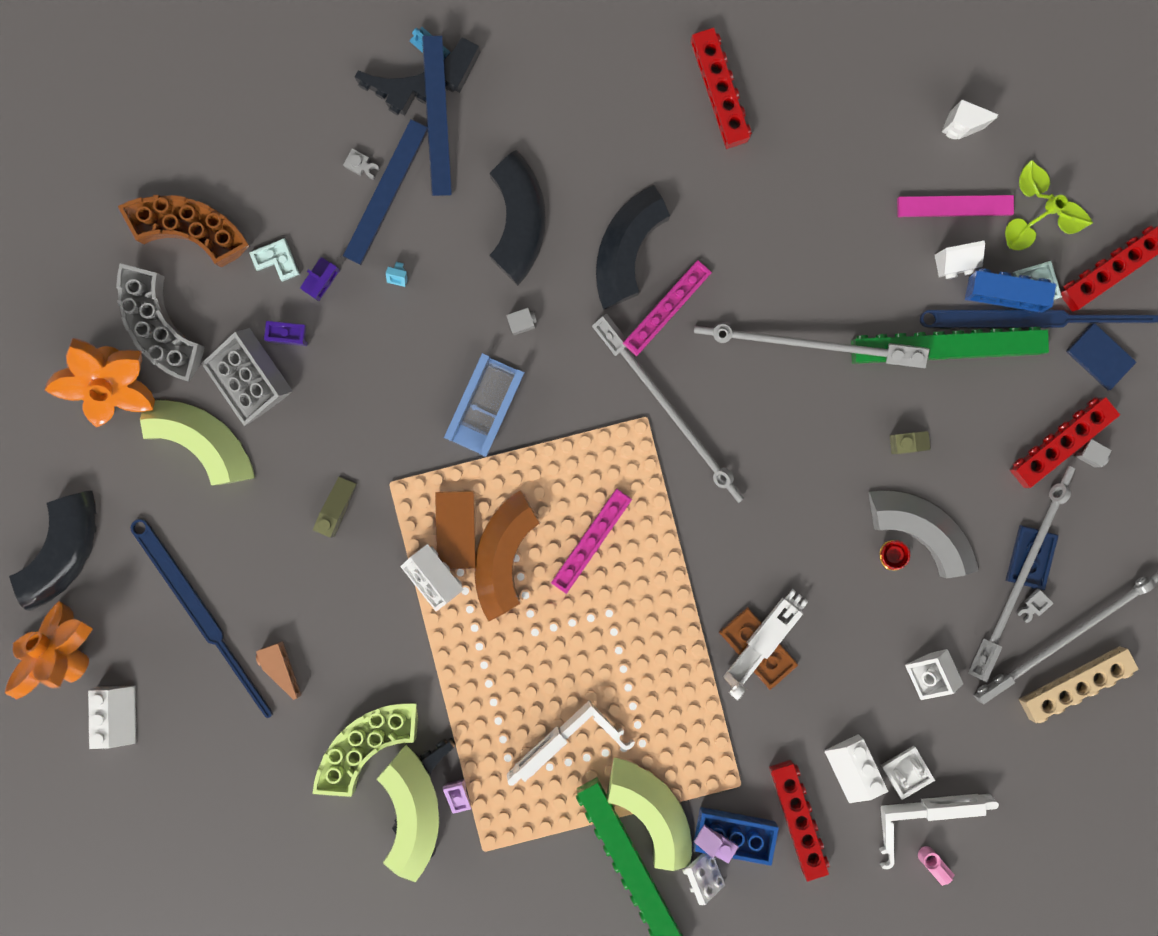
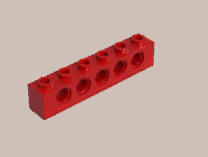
(711, 40)
(1072, 292)
(1104, 413)
(818, 866)

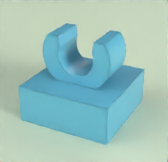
(397, 275)

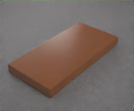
(456, 529)
(770, 670)

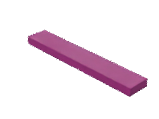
(955, 206)
(667, 308)
(591, 541)

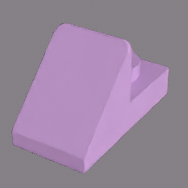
(457, 796)
(715, 844)

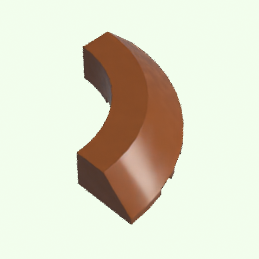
(184, 219)
(497, 554)

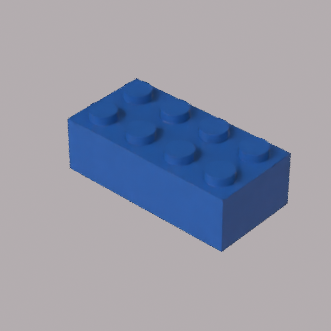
(1010, 291)
(753, 835)

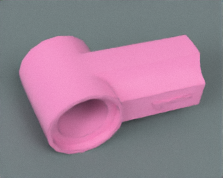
(935, 865)

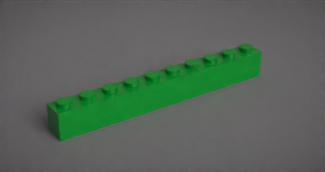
(961, 345)
(626, 860)

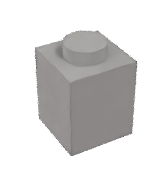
(521, 321)
(1094, 454)

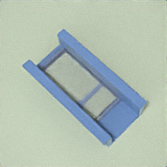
(484, 405)

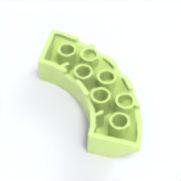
(201, 434)
(359, 742)
(657, 809)
(416, 814)

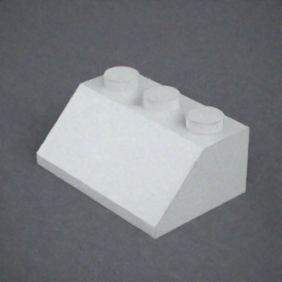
(432, 577)
(112, 716)
(856, 770)

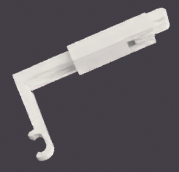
(764, 642)
(557, 739)
(932, 809)

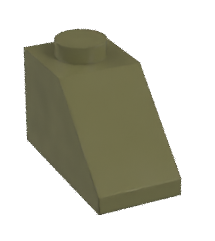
(910, 442)

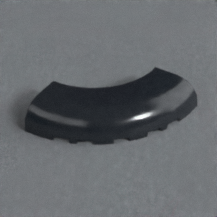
(524, 217)
(62, 554)

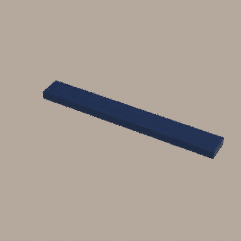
(436, 115)
(385, 192)

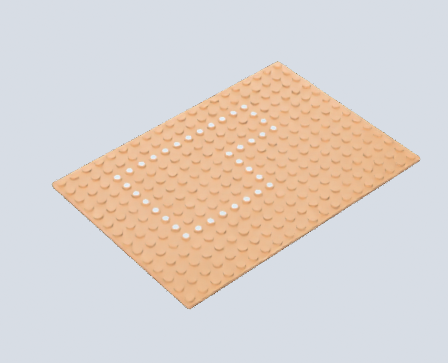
(616, 638)

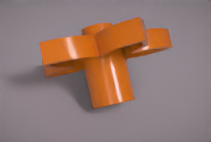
(102, 380)
(50, 653)

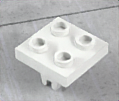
(907, 772)
(704, 878)

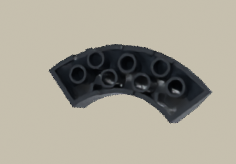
(621, 244)

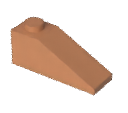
(277, 666)

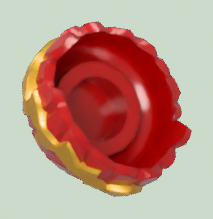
(894, 555)

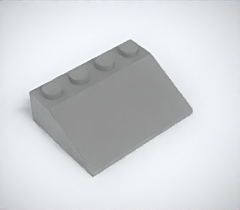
(246, 376)

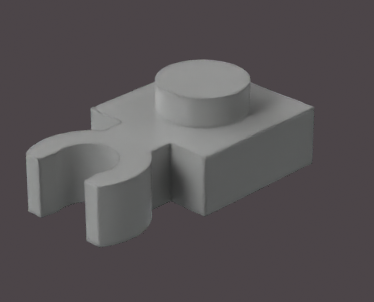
(359, 163)
(1036, 603)

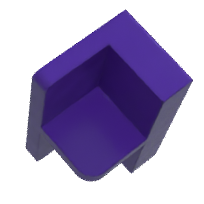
(319, 278)
(285, 333)

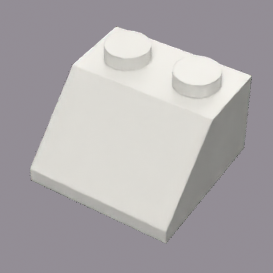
(966, 120)
(960, 259)
(934, 675)

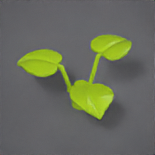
(1071, 216)

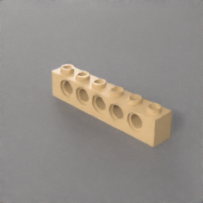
(1085, 674)

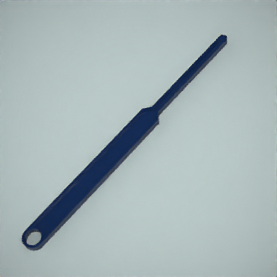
(1022, 319)
(194, 606)

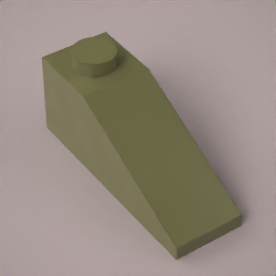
(334, 508)

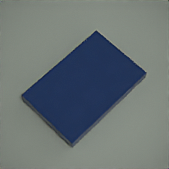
(1101, 356)
(1041, 567)

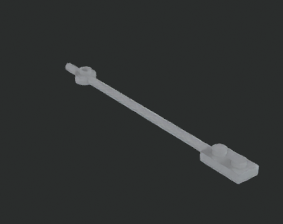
(613, 339)
(895, 354)
(989, 650)
(1004, 681)

